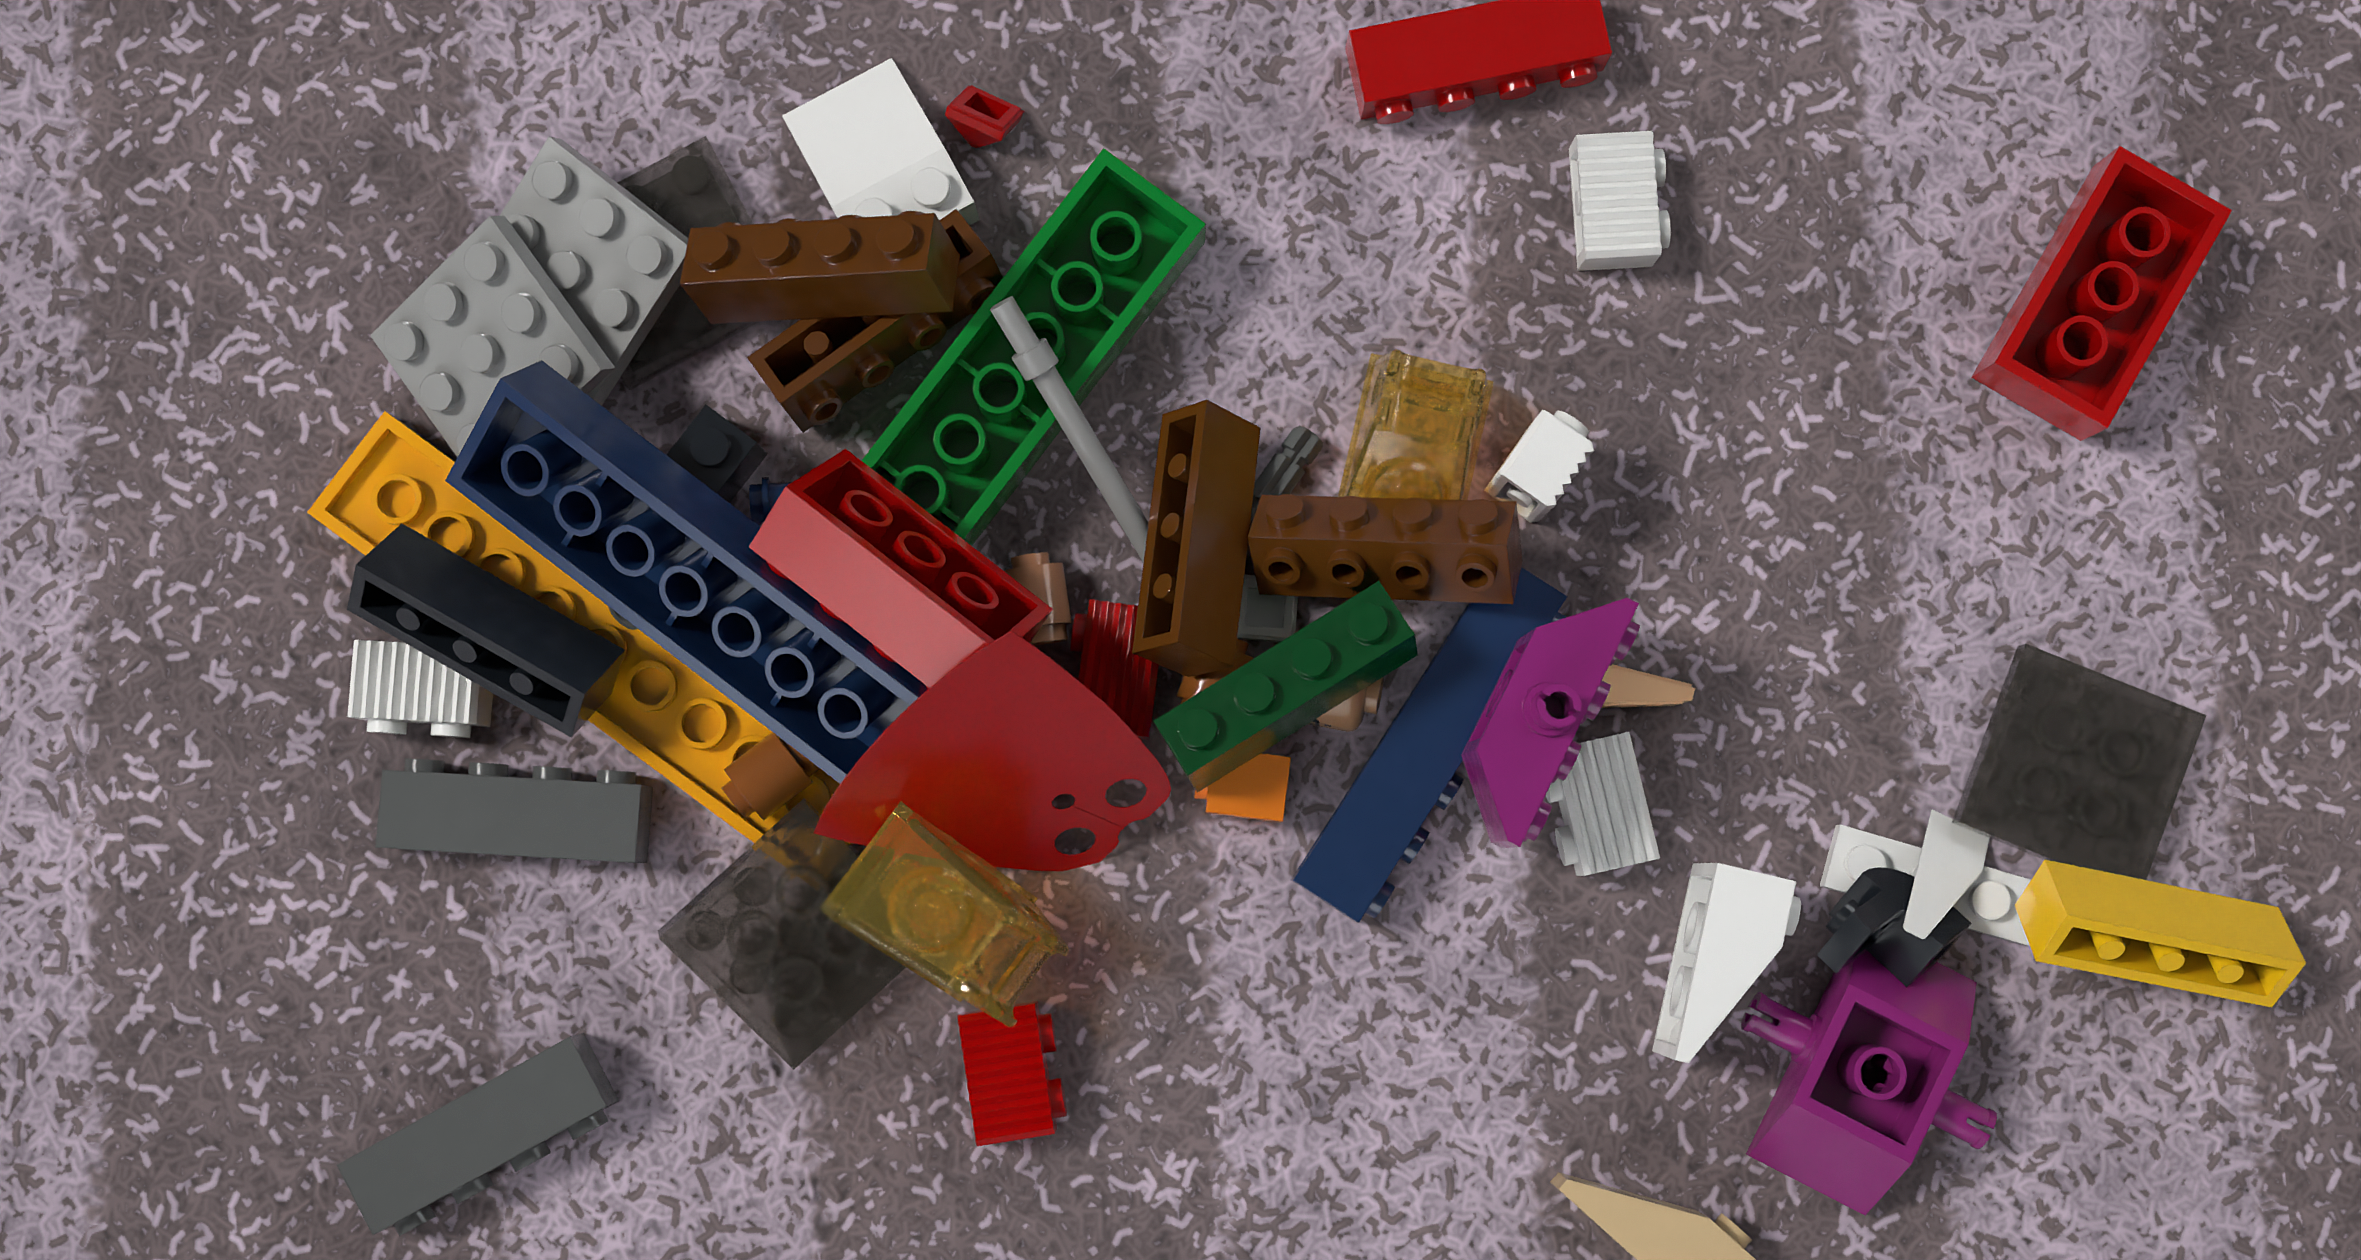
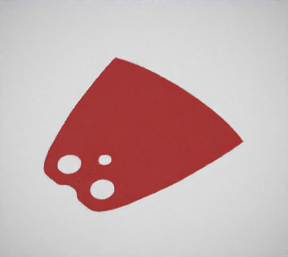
(992, 754)

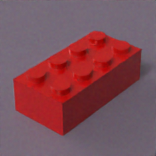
(2101, 294)
(892, 569)

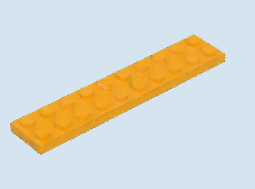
(657, 701)

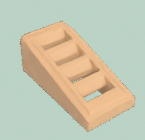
(1643, 689)

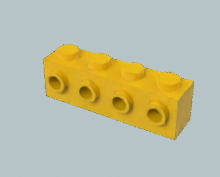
(2158, 934)

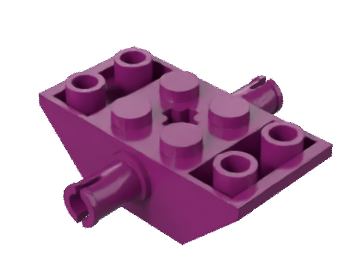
(1535, 713)
(1863, 1134)

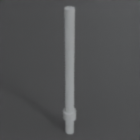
(1037, 362)

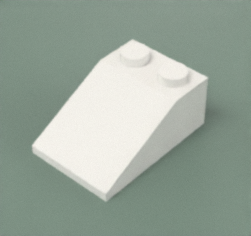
(878, 150)
(1724, 941)

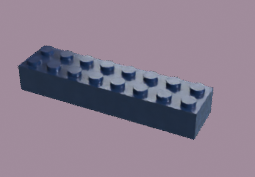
(676, 566)

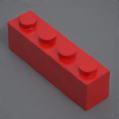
(1475, 53)

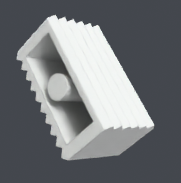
(1617, 200)
(1542, 464)
(402, 685)
(1603, 809)

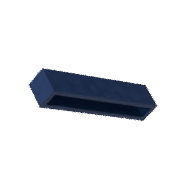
(1420, 755)

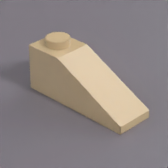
(1654, 1227)

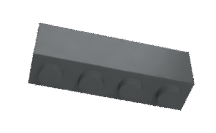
(513, 814)
(477, 1134)

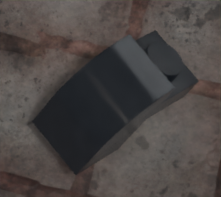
(1872, 921)

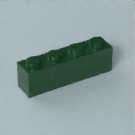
(1288, 686)

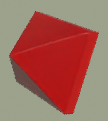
(982, 116)

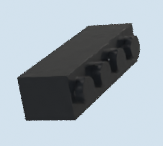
(485, 629)

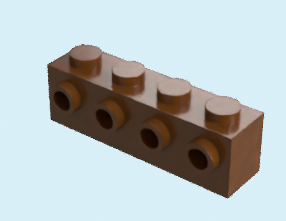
(821, 268)
(831, 360)
(1197, 540)
(1381, 542)

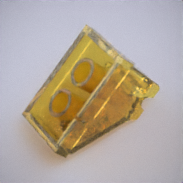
(1416, 429)
(945, 914)

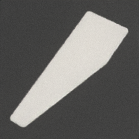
(1946, 869)

